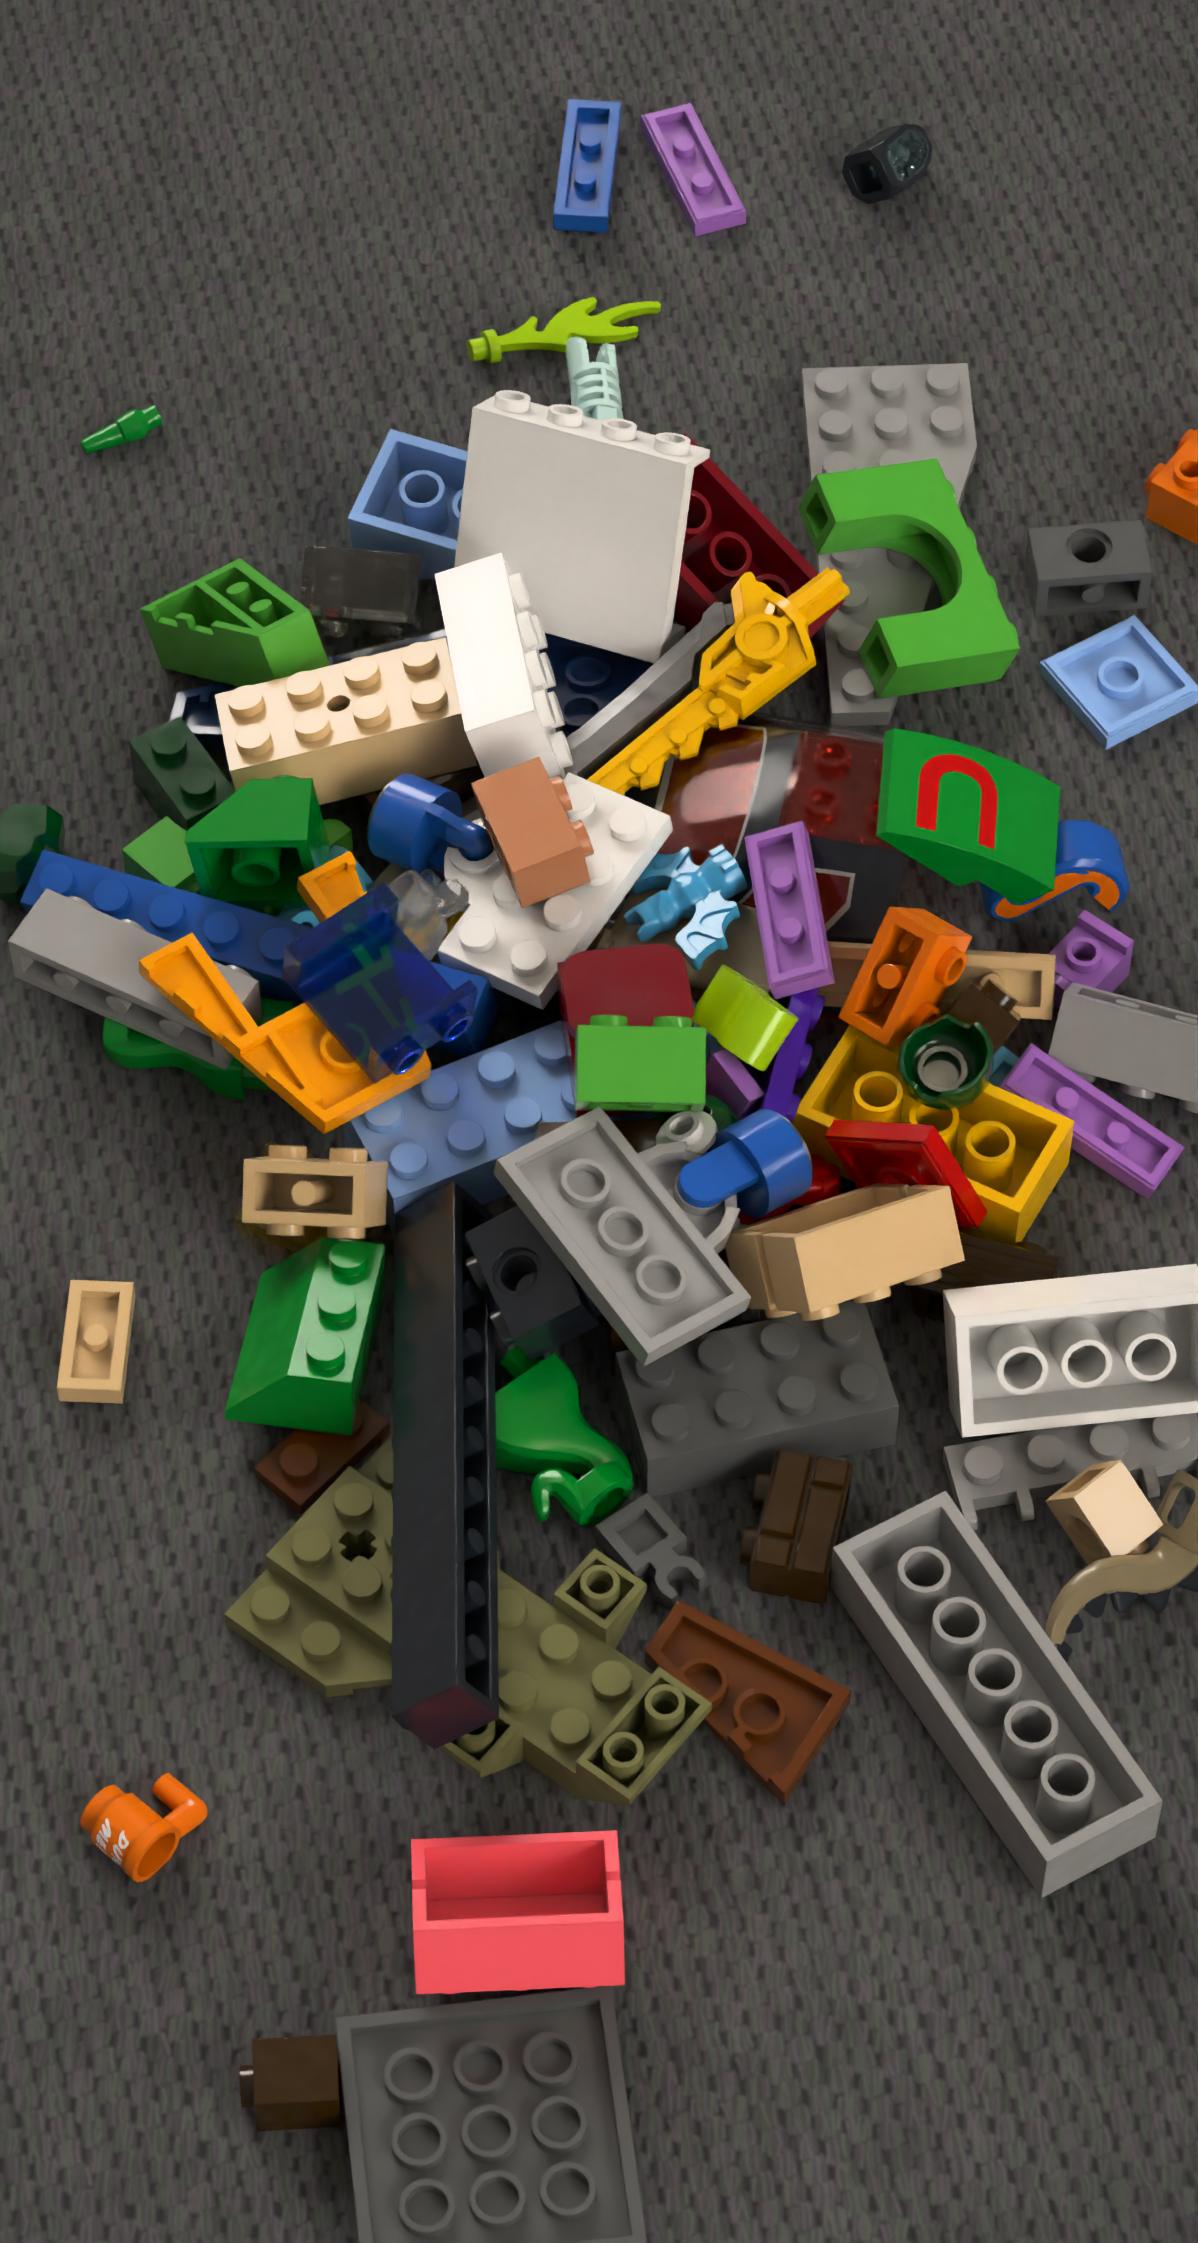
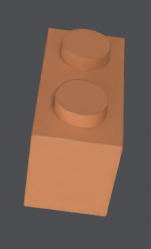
(532, 831)

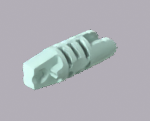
(596, 383)

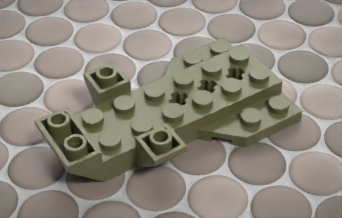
(563, 1686)

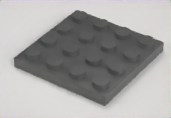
(491, 2122)

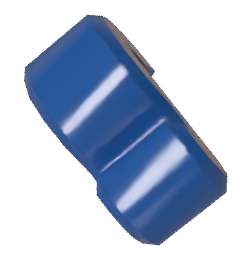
(1084, 857)

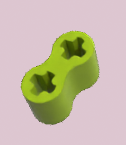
(743, 1018)

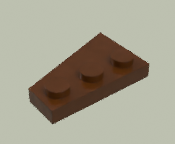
(762, 1702)

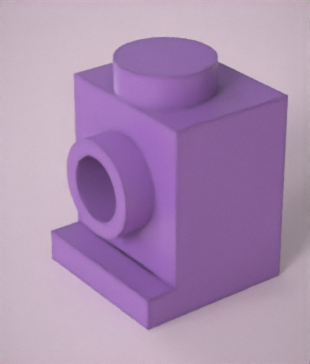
(1091, 956)

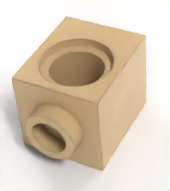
(1105, 1512)

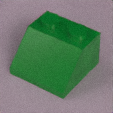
(260, 843)

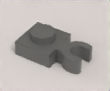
(650, 1544)

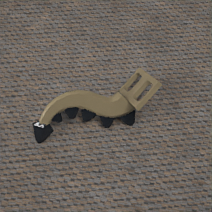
(1131, 1575)

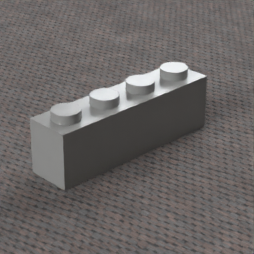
(96, 965)
(1129, 1043)

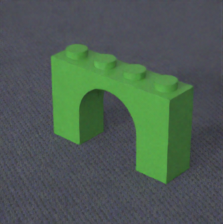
(917, 514)

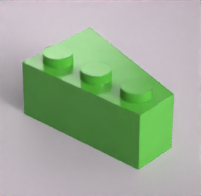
(234, 629)

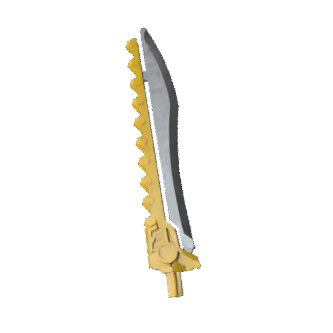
(746, 659)

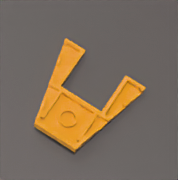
(295, 1049)

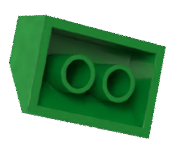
(311, 1338)

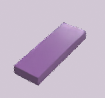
(693, 169)
(789, 910)
(1102, 1126)

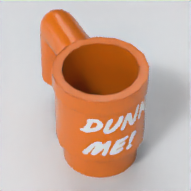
(134, 1832)

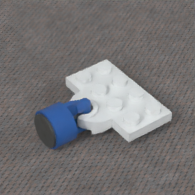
(514, 947)

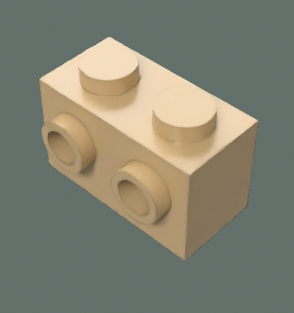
(302, 1191)

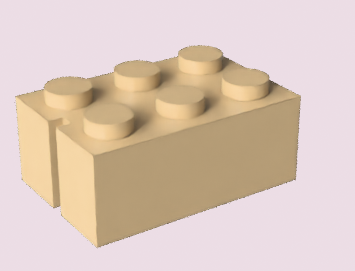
(846, 1249)

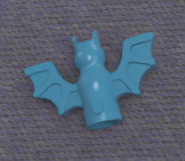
(692, 893)

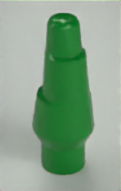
(125, 429)

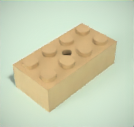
(350, 723)

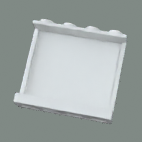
(584, 517)

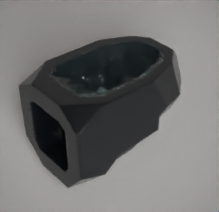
(887, 163)

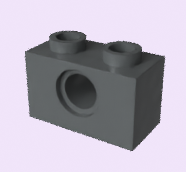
(1088, 567)

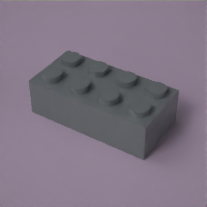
(754, 1389)

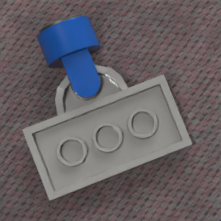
(651, 1222)

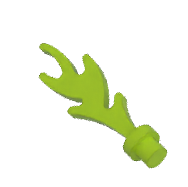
(568, 323)

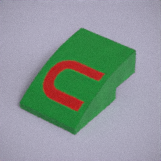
(969, 814)

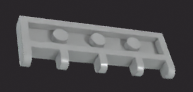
(1044, 1460)

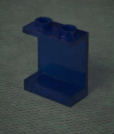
(375, 986)

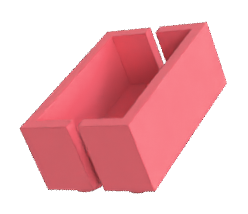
(517, 1912)

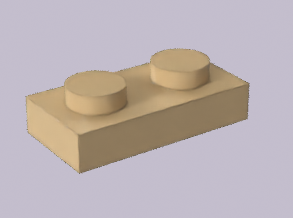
(96, 1341)

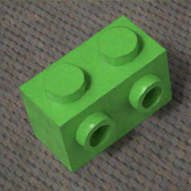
(640, 1065)

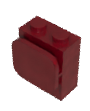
(624, 982)

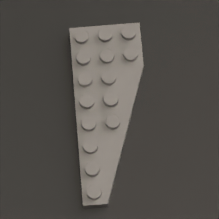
(868, 421)

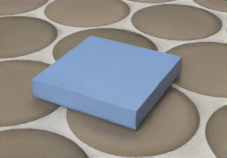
(1119, 682)

